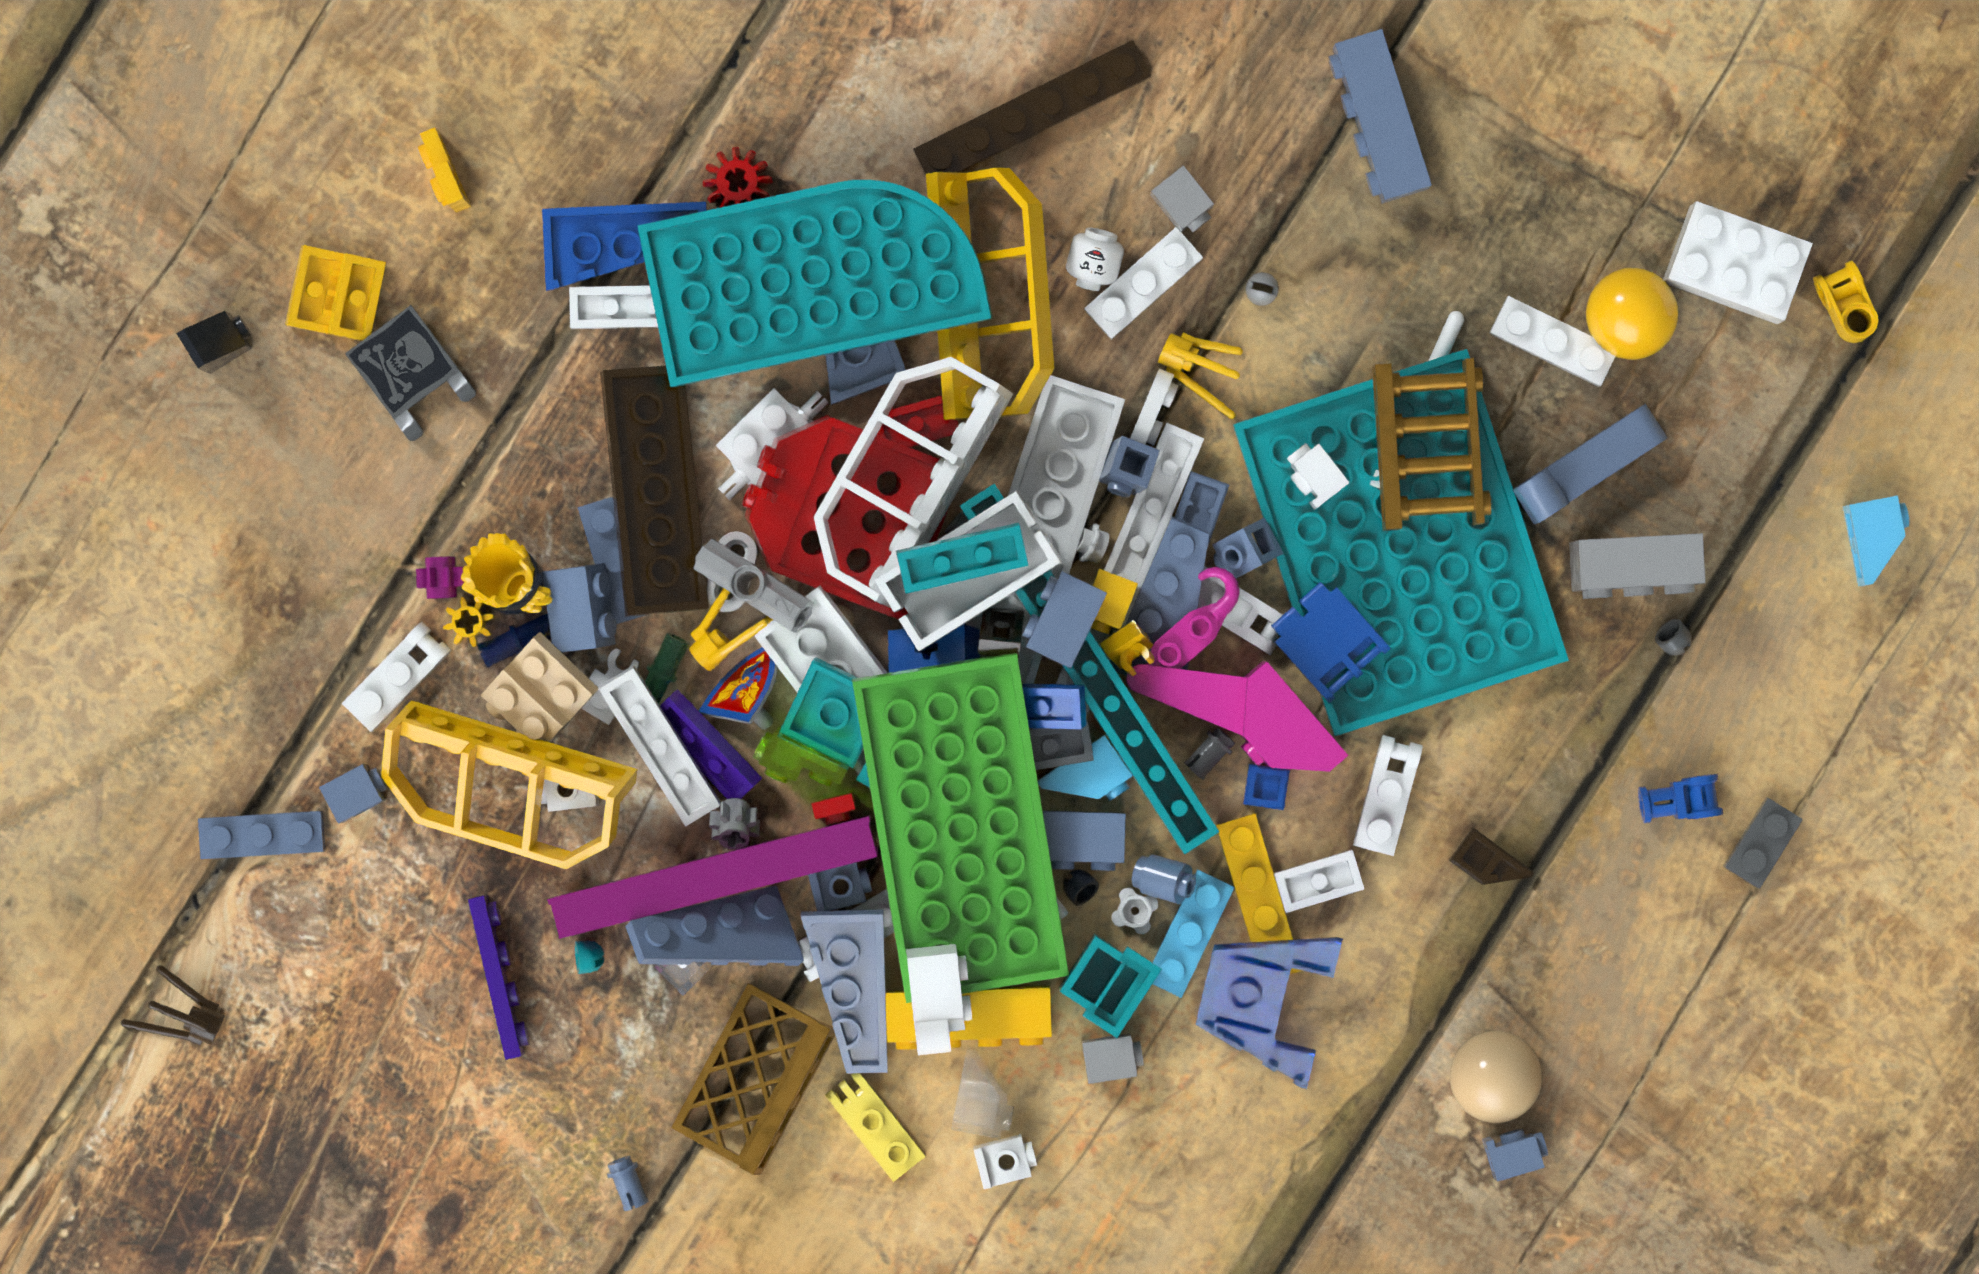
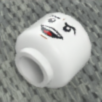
(1094, 258)

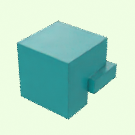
(1109, 983)

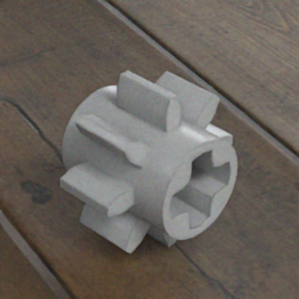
(734, 823)

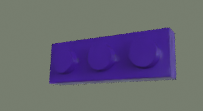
(709, 749)

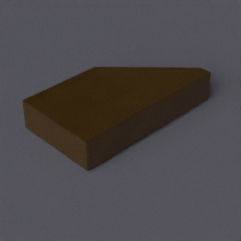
(1487, 861)

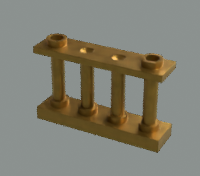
(1393, 426)

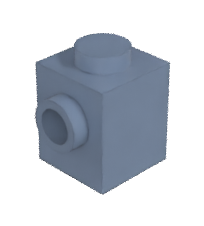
(1128, 467)

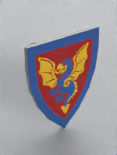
(744, 691)

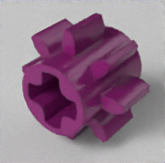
(439, 577)

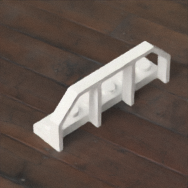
(946, 475)

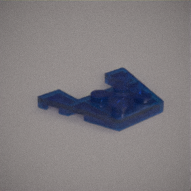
(1247, 995)

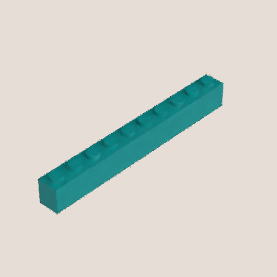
(1121, 719)

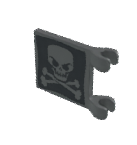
(404, 366)

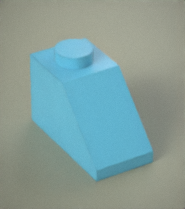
(1874, 534)
(1093, 778)

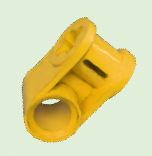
(1845, 300)

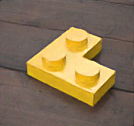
(446, 183)

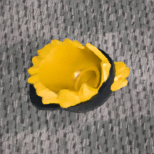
(504, 576)

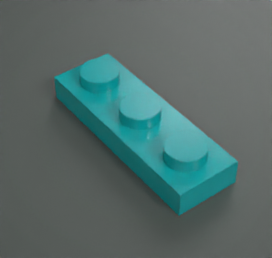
(962, 558)

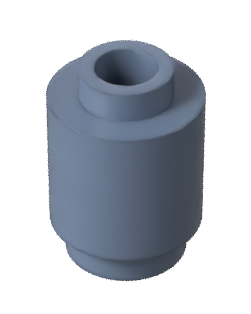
(1163, 878)

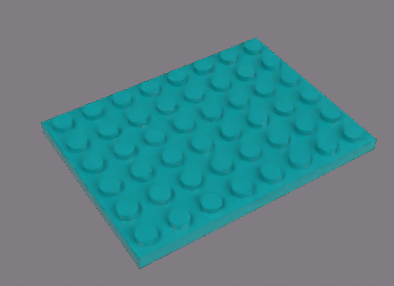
(1444, 594)

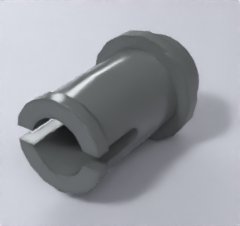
(1210, 752)

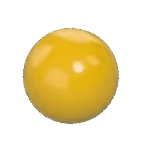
(1632, 313)

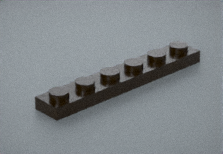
(1034, 111)

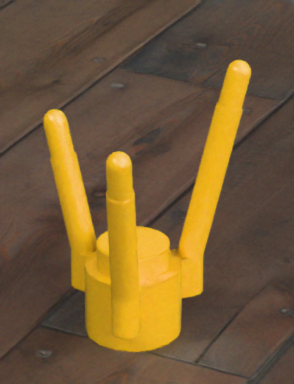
(1181, 354)
(714, 646)

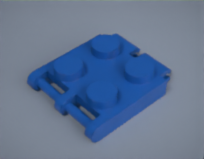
(1327, 639)

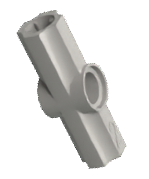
(772, 596)

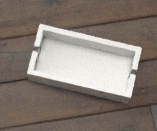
(947, 607)

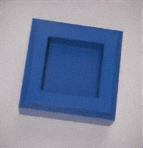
(1266, 787)

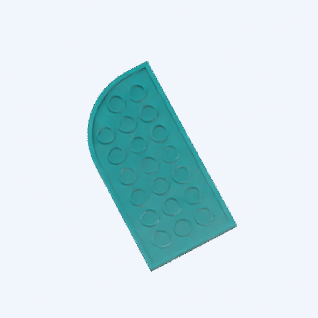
(807, 277)

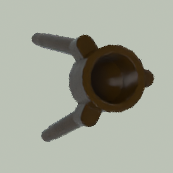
(201, 1023)

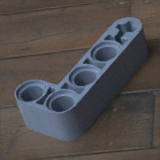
(1589, 464)

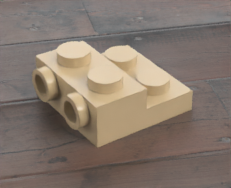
(539, 691)

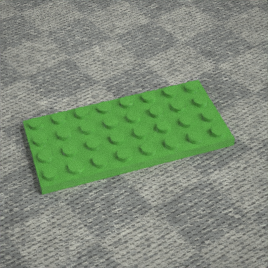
(962, 819)

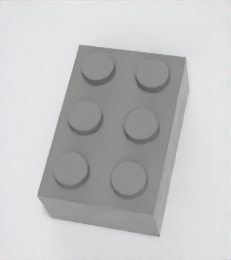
(1637, 565)

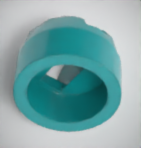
(588, 956)

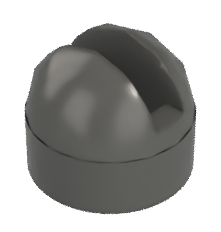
(1673, 637)

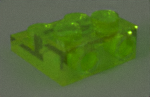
(788, 758)

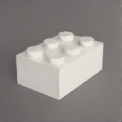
(1737, 262)

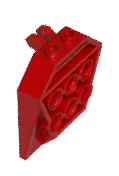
(799, 471)

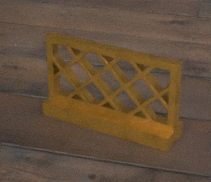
(785, 1096)

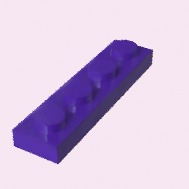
(502, 993)

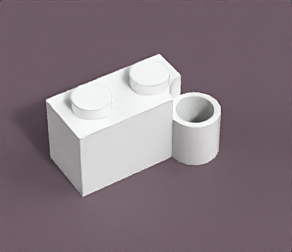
(937, 996)

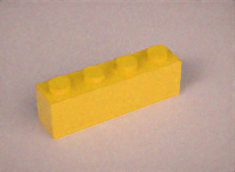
(996, 1015)

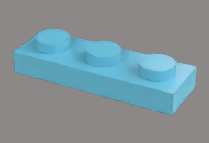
(1190, 933)

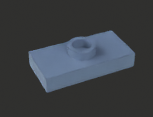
(1202, 502)

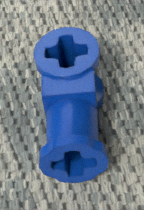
(1684, 799)

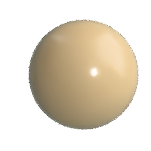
(1495, 1076)

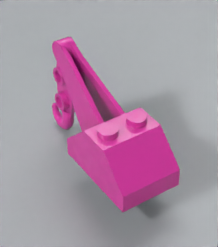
(1255, 706)

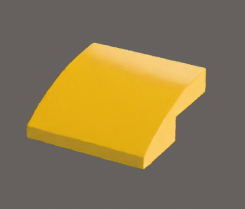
(335, 293)

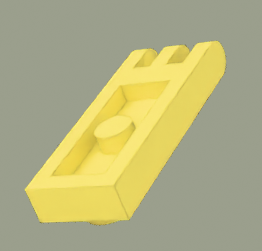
(877, 1127)

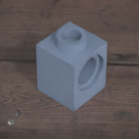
(354, 792)

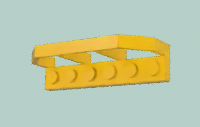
(962, 342)
(514, 751)

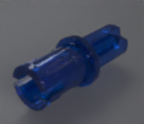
(513, 641)

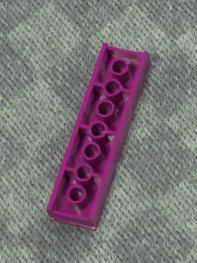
(714, 876)

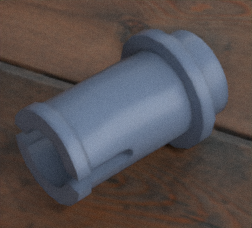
(627, 1182)

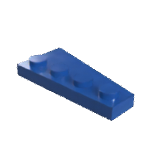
(599, 239)

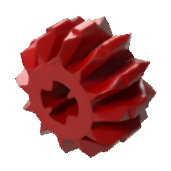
(732, 167)

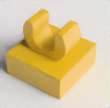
(1128, 645)

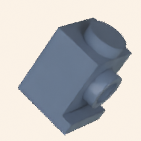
(1240, 552)
(824, 894)
(1515, 1153)

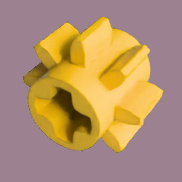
(459, 615)

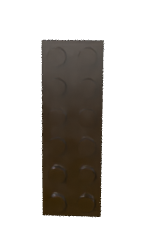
(653, 491)

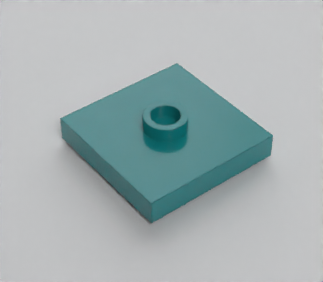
(826, 714)

